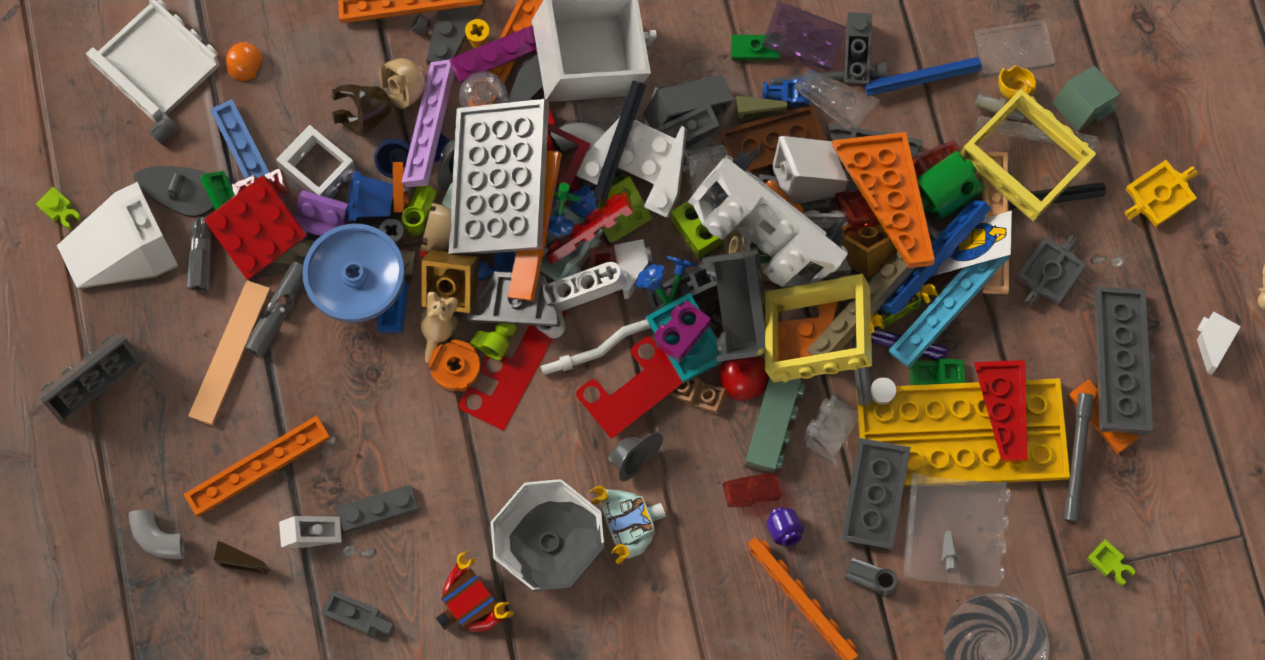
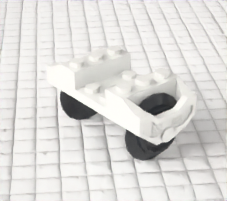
(768, 222)

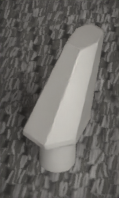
(949, 554)

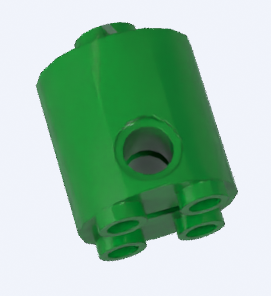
(948, 186)

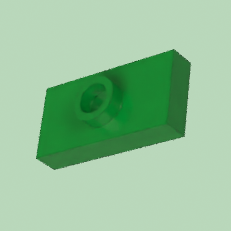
(750, 49)
(217, 188)

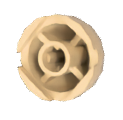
(403, 80)
(437, 229)

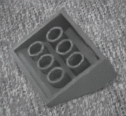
(89, 377)

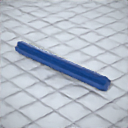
(923, 76)

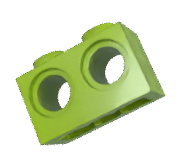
(692, 230)

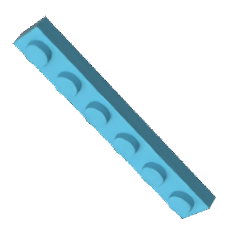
(944, 310)

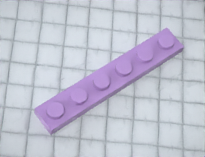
(428, 124)

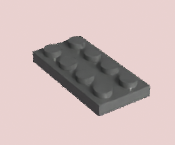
(875, 493)

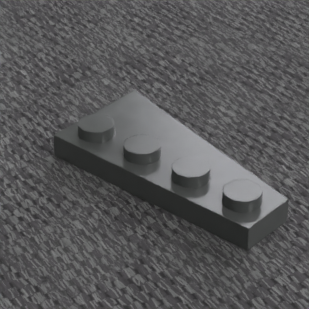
(449, 32)

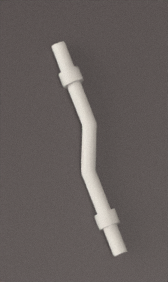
(567, 362)

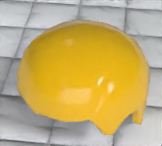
(1014, 79)

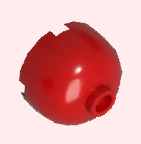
(744, 377)

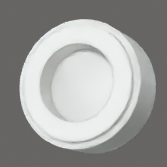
(883, 391)

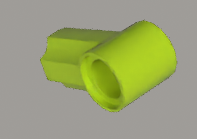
(419, 209)

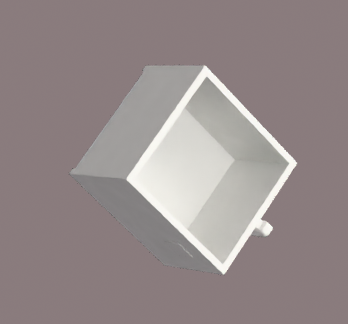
(590, 48)

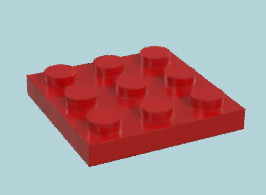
(255, 227)

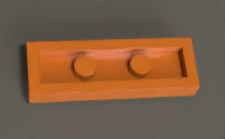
(1116, 440)

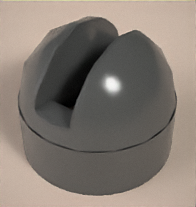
(420, 25)

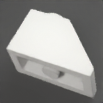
(633, 259)
(1215, 339)
(309, 531)

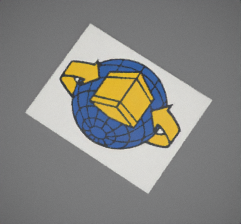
(985, 242)

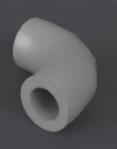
(584, 131)
(152, 538)

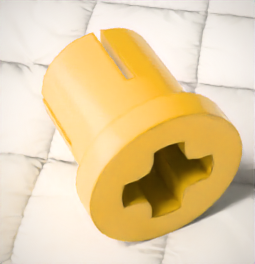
(481, 28)

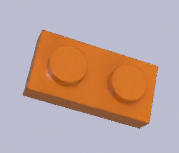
(400, 198)

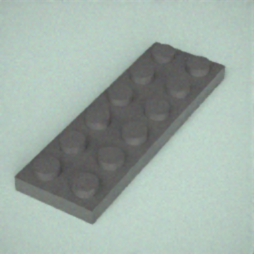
(1123, 360)

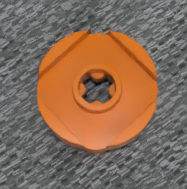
(450, 352)

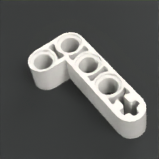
(613, 280)

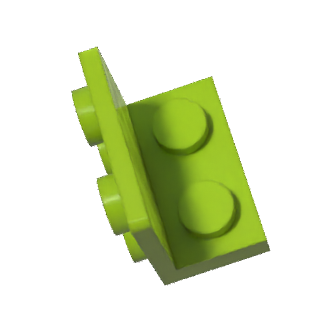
(640, 214)

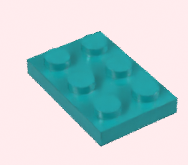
(701, 356)

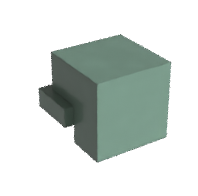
(1086, 98)

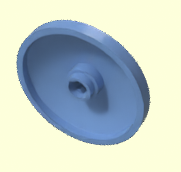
(353, 273)

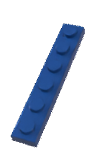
(942, 248)

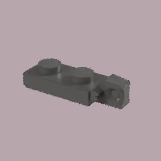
(356, 615)

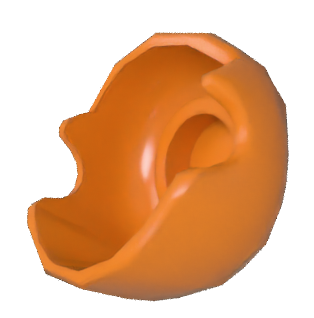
(243, 61)

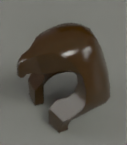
(372, 106)

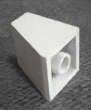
(808, 169)

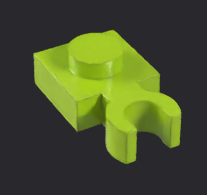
(57, 207)
(1108, 559)

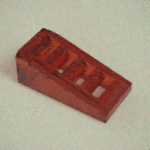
(921, 160)

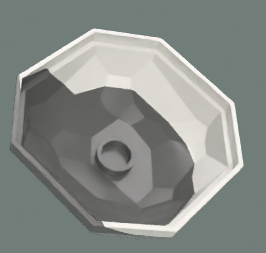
(547, 535)

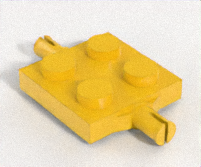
(1161, 193)

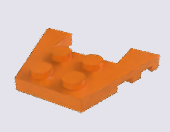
(800, 334)

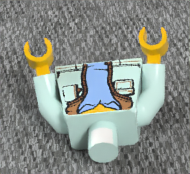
(628, 520)

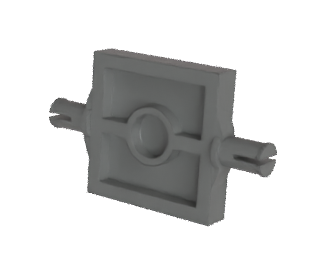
(1051, 271)

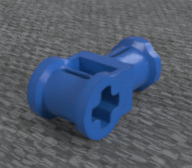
(785, 93)

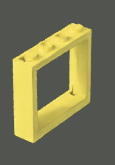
(1002, 180)
(810, 295)

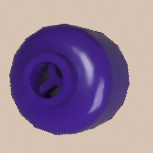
(785, 526)

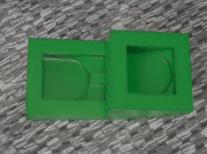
(937, 372)

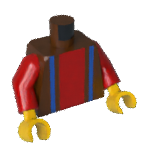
(469, 600)

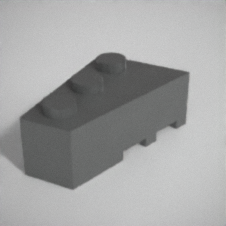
(681, 99)

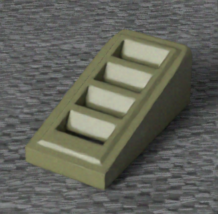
(757, 108)

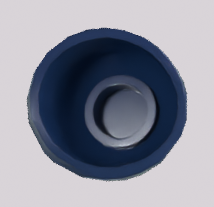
(388, 152)

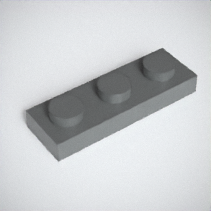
(377, 508)

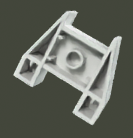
(646, 155)

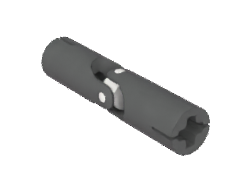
(272, 320)

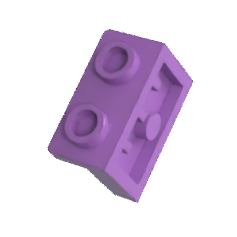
(319, 213)

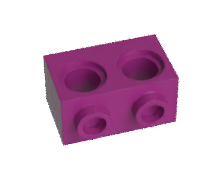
(688, 334)

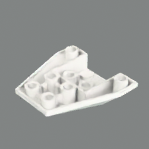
(117, 243)

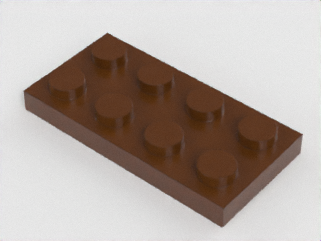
(766, 132)

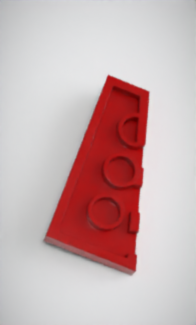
(589, 228)
(1005, 399)

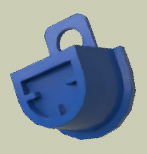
(368, 198)

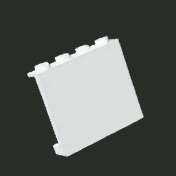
(155, 60)

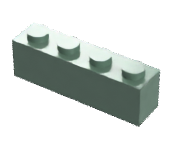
(772, 425)

